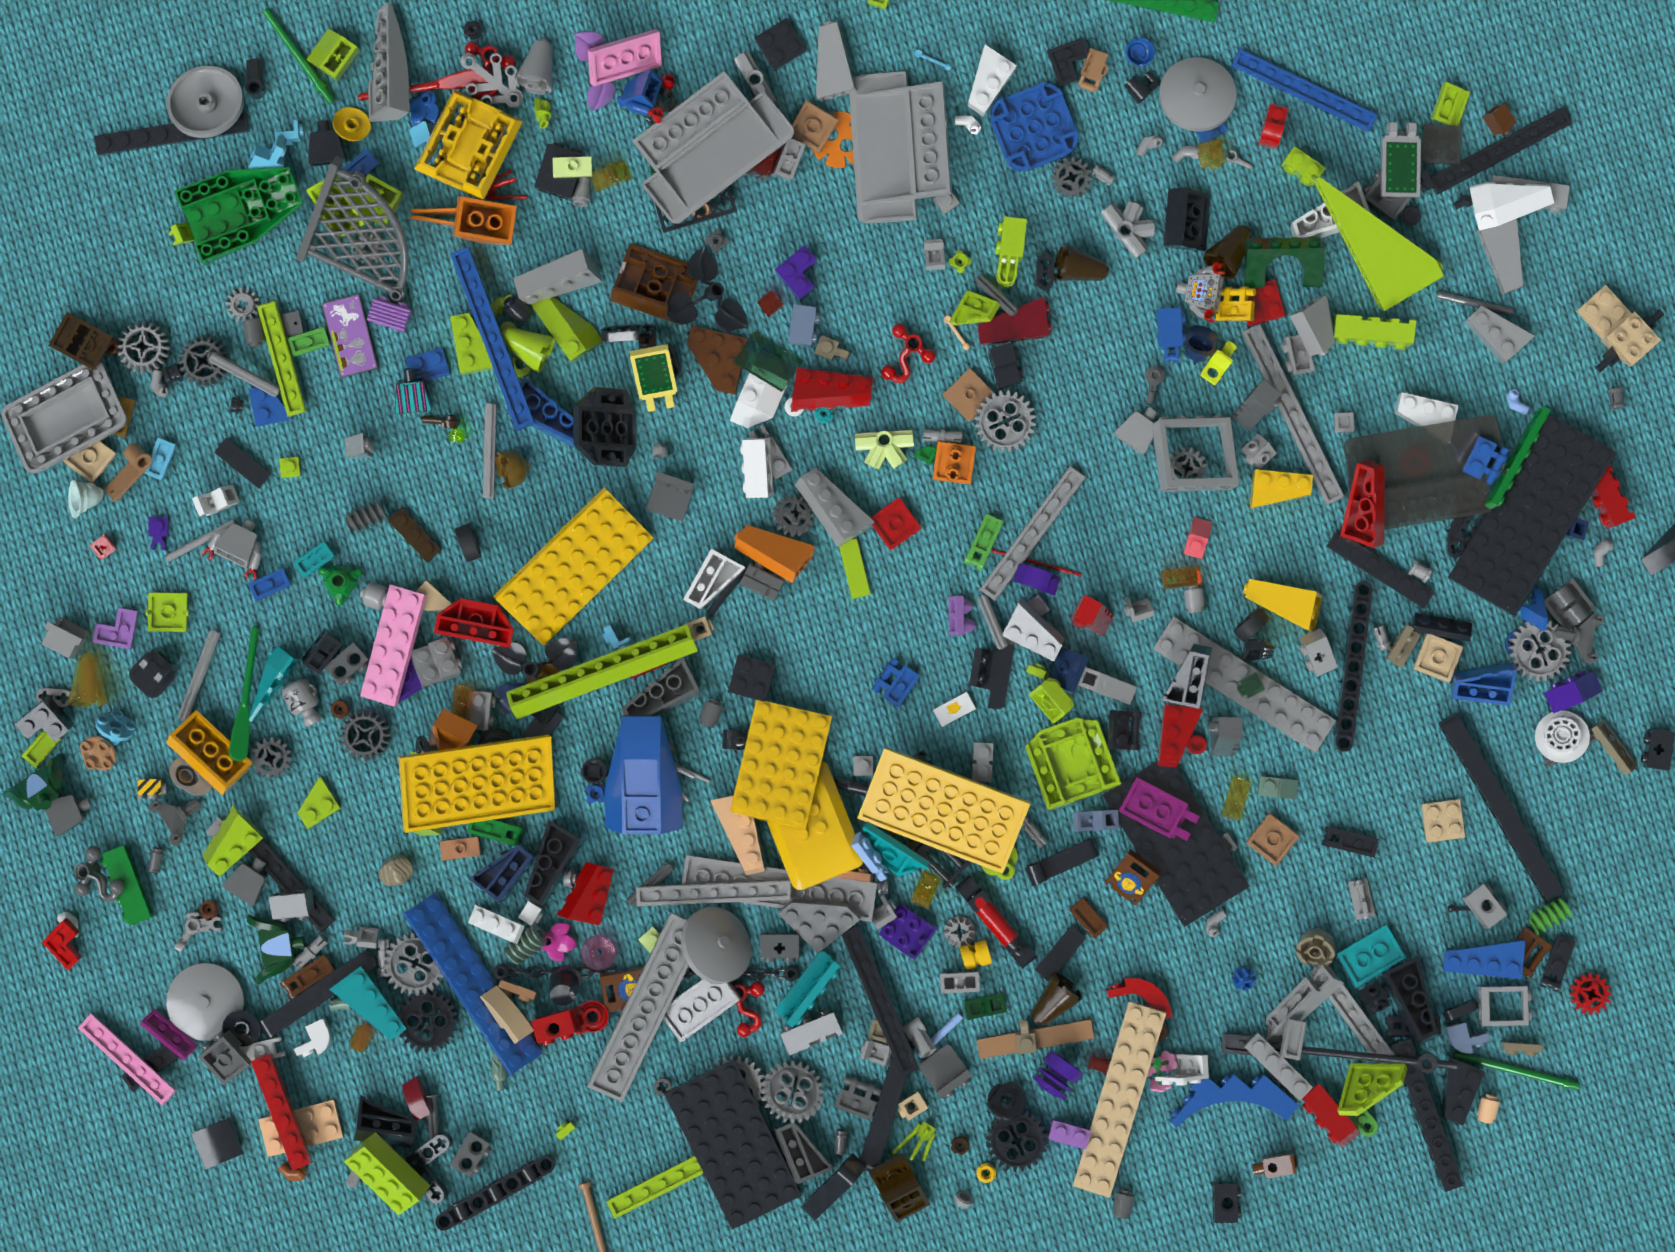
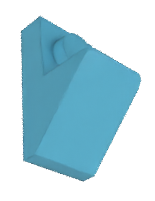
(421, 133)

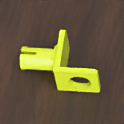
(1219, 361)

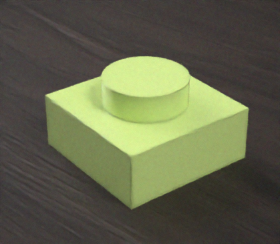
(649, 939)

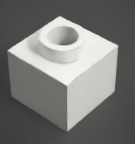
(531, 913)

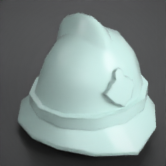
(82, 497)

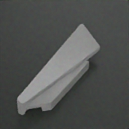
(1301, 1001)

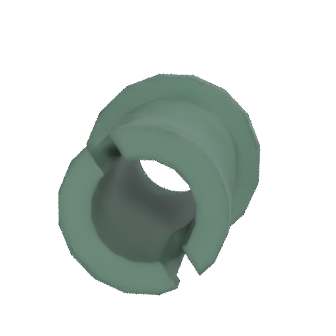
(338, 1004)

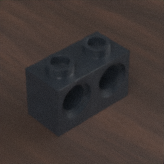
(321, 651)

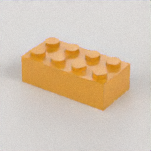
(207, 752)

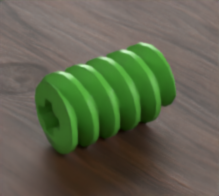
(1549, 915)

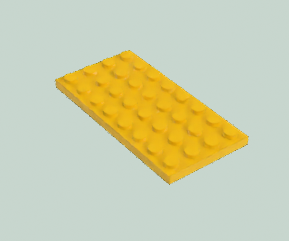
(573, 566)
(476, 783)
(943, 810)

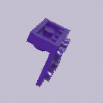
(907, 932)

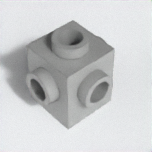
(1258, 451)

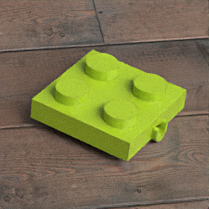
(167, 612)

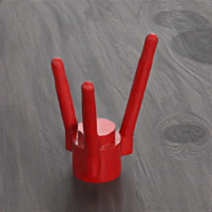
(493, 189)

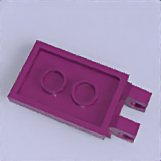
(1157, 810)

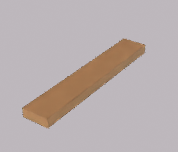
(1044, 1038)

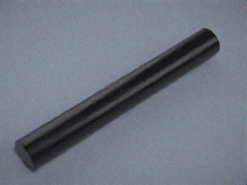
(724, 594)

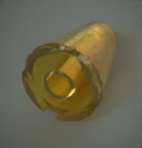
(87, 683)

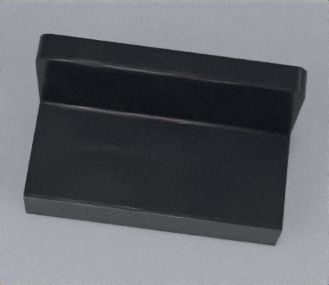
(548, 728)

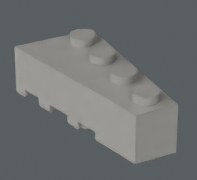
(833, 508)

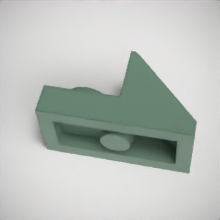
(1277, 787)

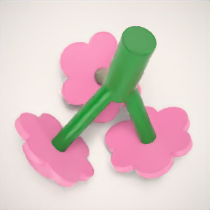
(1165, 1062)

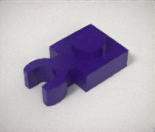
(158, 528)

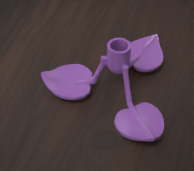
(601, 94)

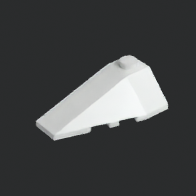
(1502, 203)

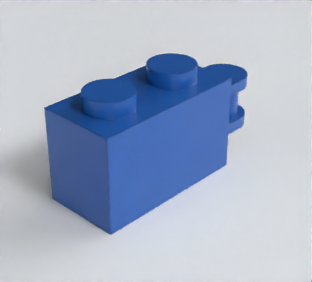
(1170, 332)

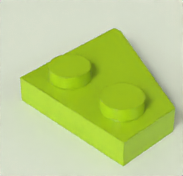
(974, 309)

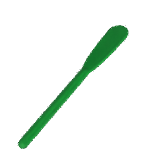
(241, 730)

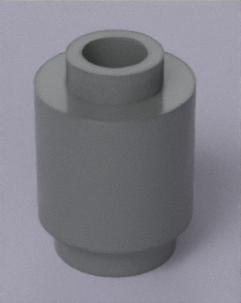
(710, 713)
(1123, 1203)

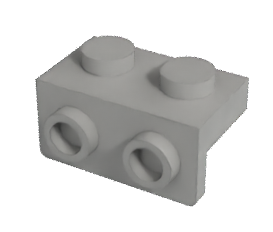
(1298, 357)

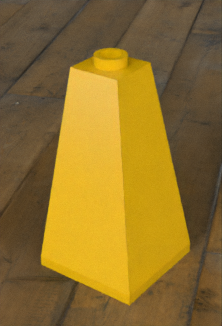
(1291, 603)

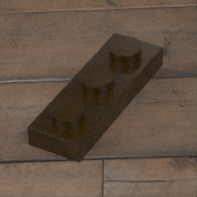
(414, 535)

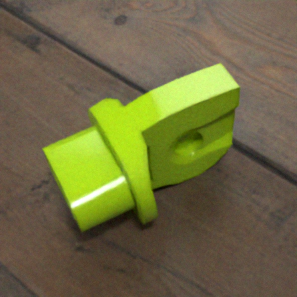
(542, 112)

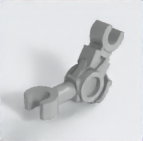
(193, 926)

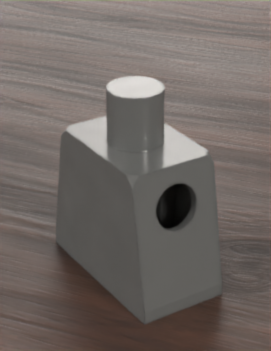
(67, 813)
(248, 881)

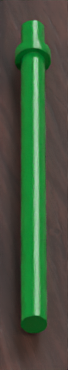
(1564, 1082)

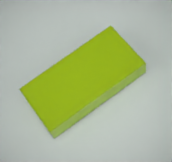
(40, 749)

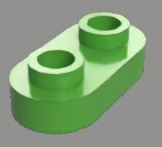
(1363, 1118)

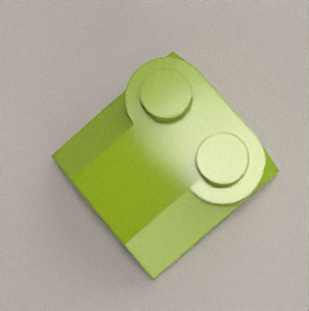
(1052, 699)

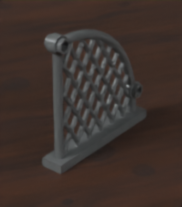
(356, 180)

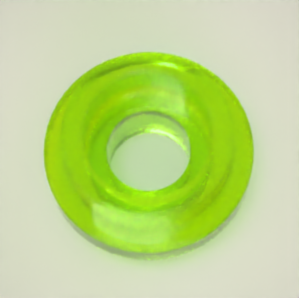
(457, 435)

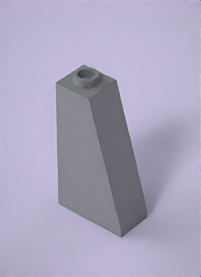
(833, 64)

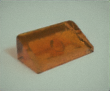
(1181, 577)
(462, 701)

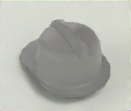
(187, 778)

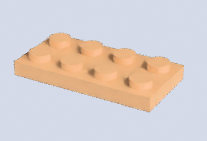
(318, 1123)

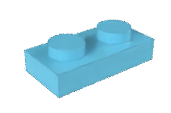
(161, 458)

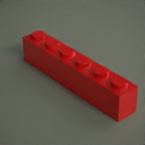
(282, 1111)

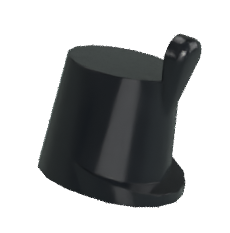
(564, 984)

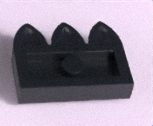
(1257, 650)

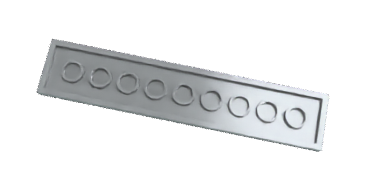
(1273, 705)
(856, 893)
(642, 1013)

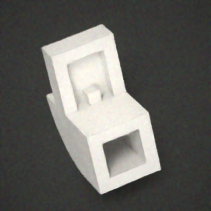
(216, 500)
(320, 1038)

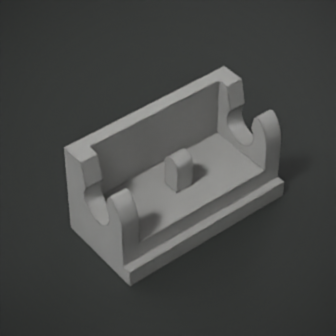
(788, 159)

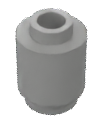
(1194, 599)

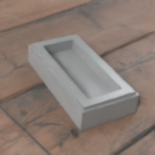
(1293, 1039)

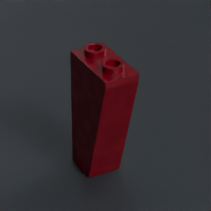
(1025, 325)

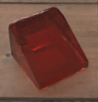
(770, 303)

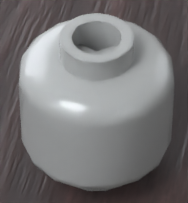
(374, 595)

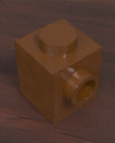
(1499, 119)

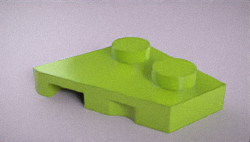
(318, 804)

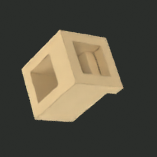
(707, 625)
(919, 1102)

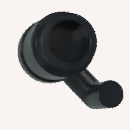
(1138, 89)

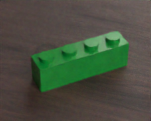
(133, 899)

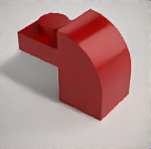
(1273, 126)

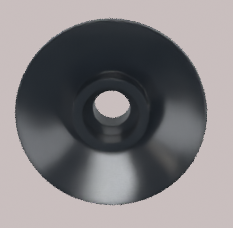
(246, 1035)

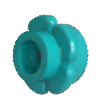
(824, 418)

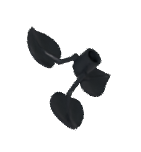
(682, 309)
(561, 655)

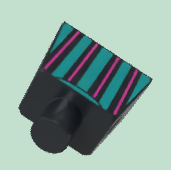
(412, 394)

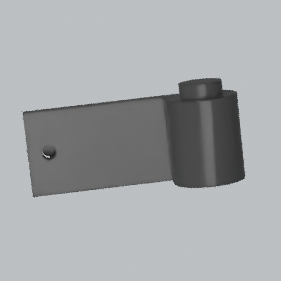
(255, 334)

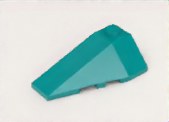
(275, 672)

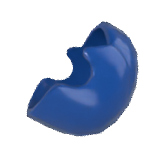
(1140, 51)

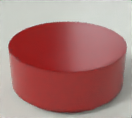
(1196, 744)

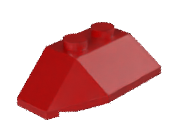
(475, 622)

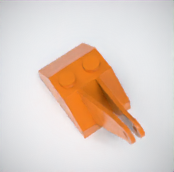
(476, 220)

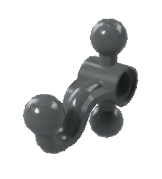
(92, 870)

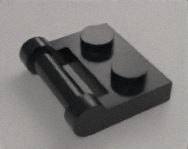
(1119, 730)

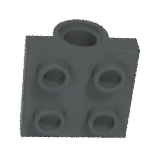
(1569, 605)

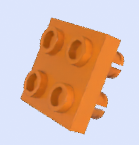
(954, 462)

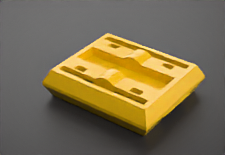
(468, 145)

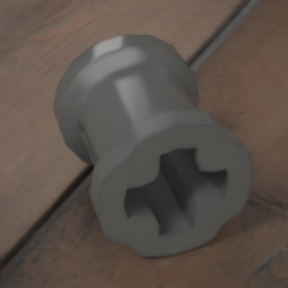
(1616, 398)

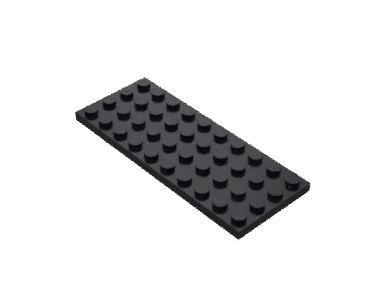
(1535, 517)

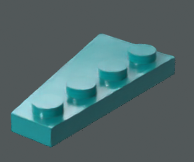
(367, 1000)

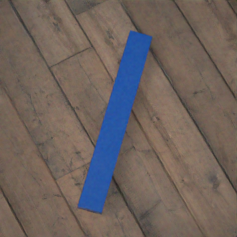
(1304, 90)

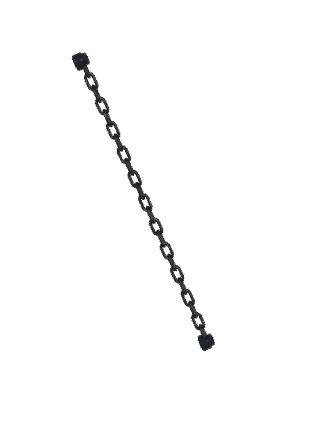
(506, 968)

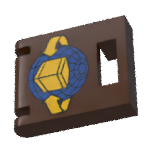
(1129, 881)
(623, 984)

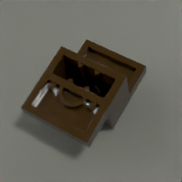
(81, 341)
(899, 1187)

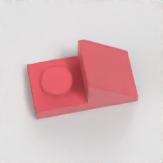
(1197, 538)

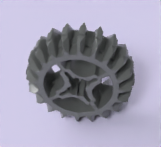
(198, 368)
(359, 728)

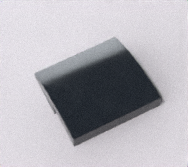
(217, 1143)

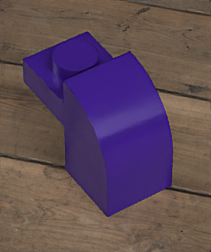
(1036, 579)

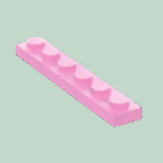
(127, 1059)

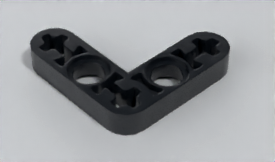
(644, 333)
(423, 1166)

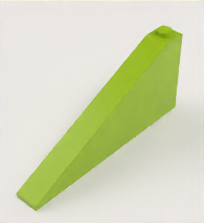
(1385, 258)

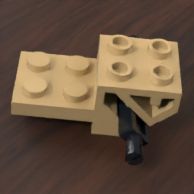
(1622, 332)

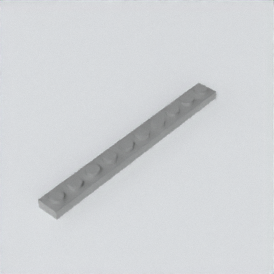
(1293, 415)

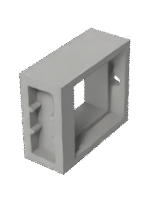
(1484, 1009)

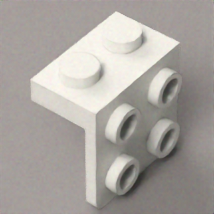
(1190, 1068)

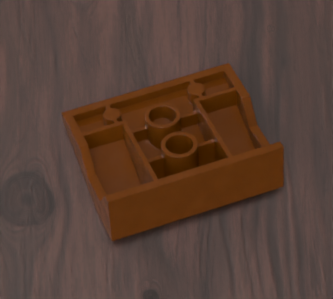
(650, 280)

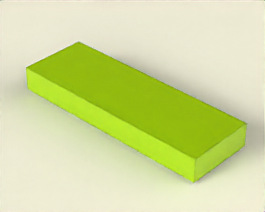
(854, 569)

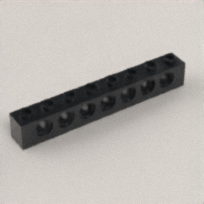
(1428, 1119)

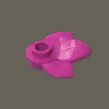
(560, 942)

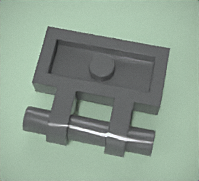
(855, 1103)

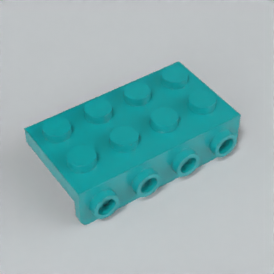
(807, 987)

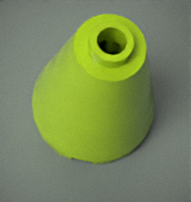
(529, 346)

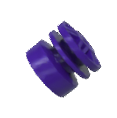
(1057, 1075)

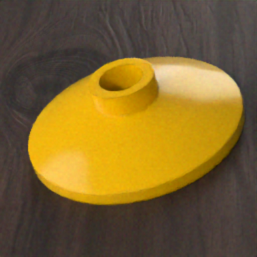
(353, 118)

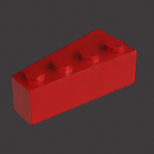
(829, 390)
(1610, 502)
(1091, 615)

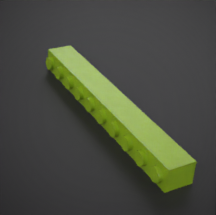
(601, 671)

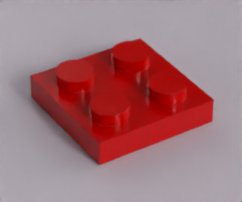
(1267, 304)
(895, 524)

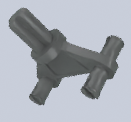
(1582, 637)
(175, 817)

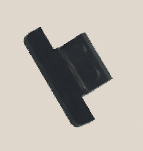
(992, 672)

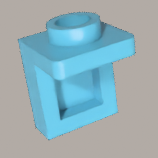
(292, 136)
(610, 637)

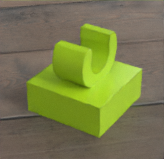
(181, 233)

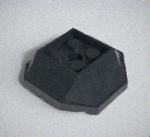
(605, 427)

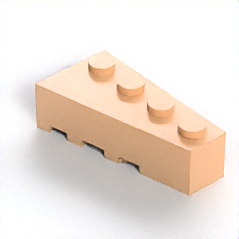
(741, 834)

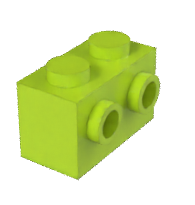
(1302, 166)

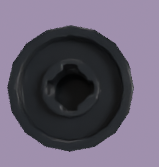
(594, 770)

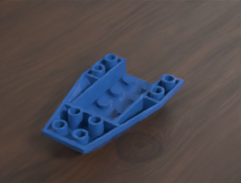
(642, 780)

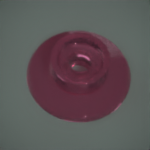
(589, 956)

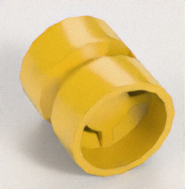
(975, 955)

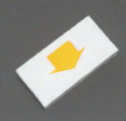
(954, 709)

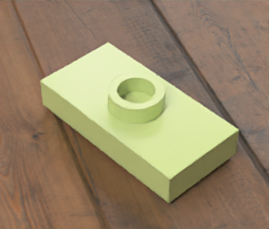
(572, 167)

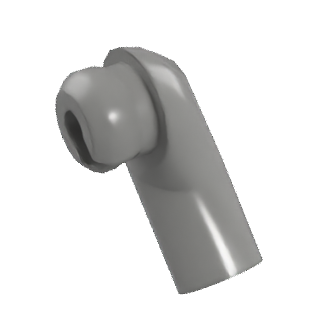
(1148, 143)

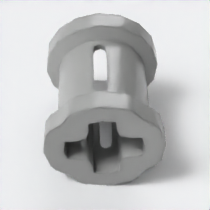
(1420, 571)

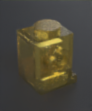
(1211, 154)

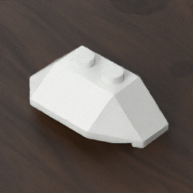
(756, 402)

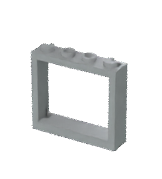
(1166, 482)

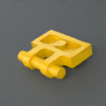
(1236, 310)

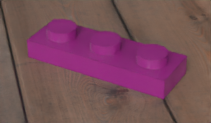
(169, 1034)

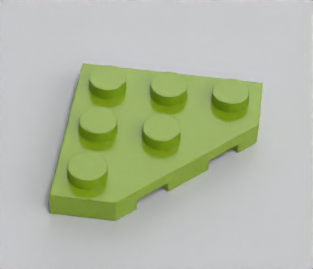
(1368, 1085)

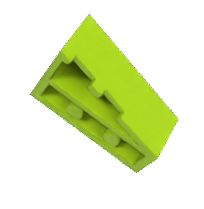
(469, 345)
(231, 842)

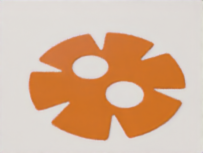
(836, 156)

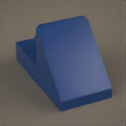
(1535, 612)

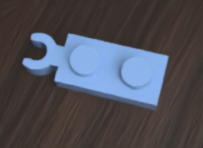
(869, 856)

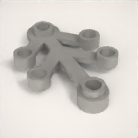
(494, 82)

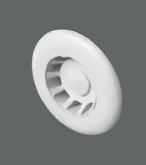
(1562, 736)

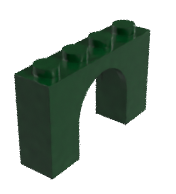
(1262, 251)

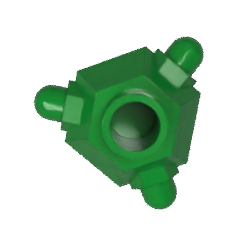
(340, 581)

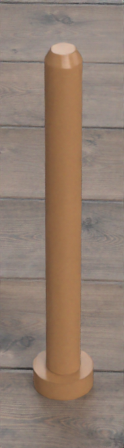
(585, 1186)

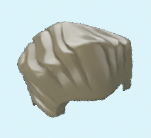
(395, 870)

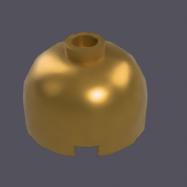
(511, 467)

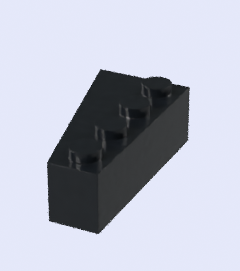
(1412, 1000)

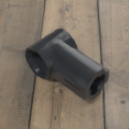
(254, 77)

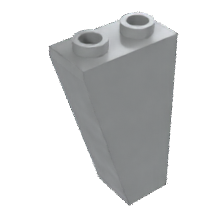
(1503, 254)

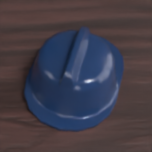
(1200, 343)

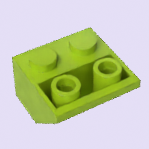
(333, 54)
(389, 193)

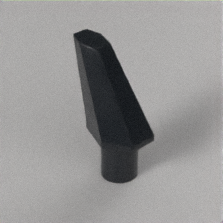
(1465, 200)

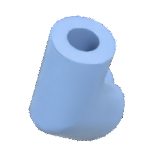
(1514, 402)

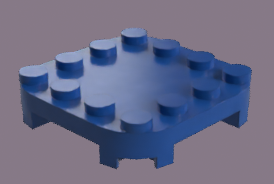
(1033, 127)

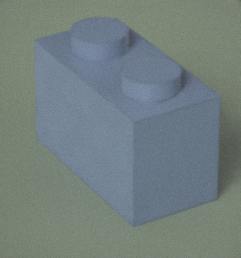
(802, 325)

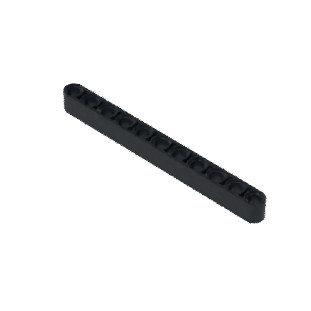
(1501, 808)

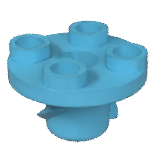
(115, 727)

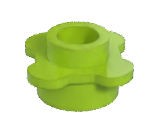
(960, 256)

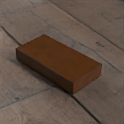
(1088, 918)

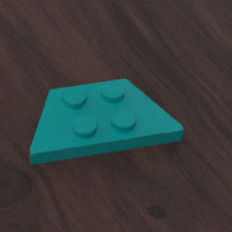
(894, 855)

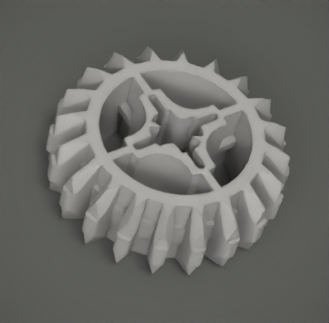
(143, 355)

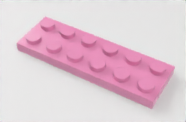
(393, 645)

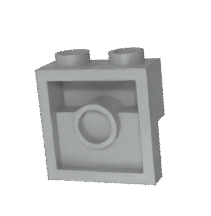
(436, 662)

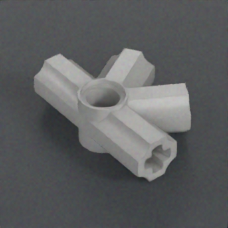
(1129, 220)

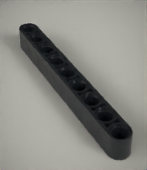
(1355, 676)

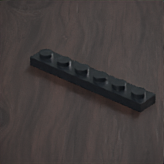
(1380, 569)

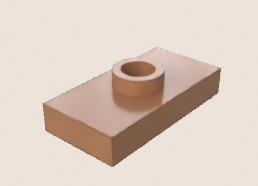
(460, 848)

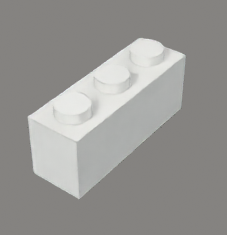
(757, 467)

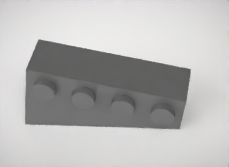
(1225, 735)

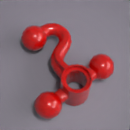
(473, 47)
(927, 355)
(756, 989)

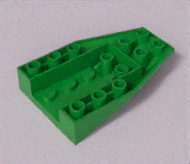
(237, 208)

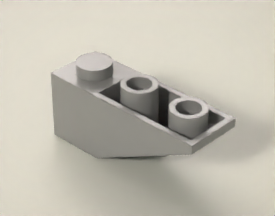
(359, 446)
(1107, 686)

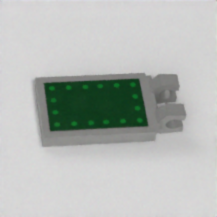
(1400, 162)

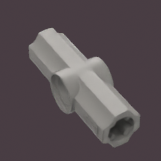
(749, 69)

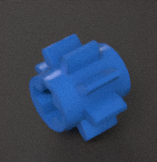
(1244, 978)

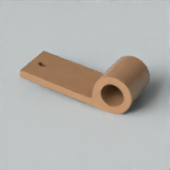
(138, 463)

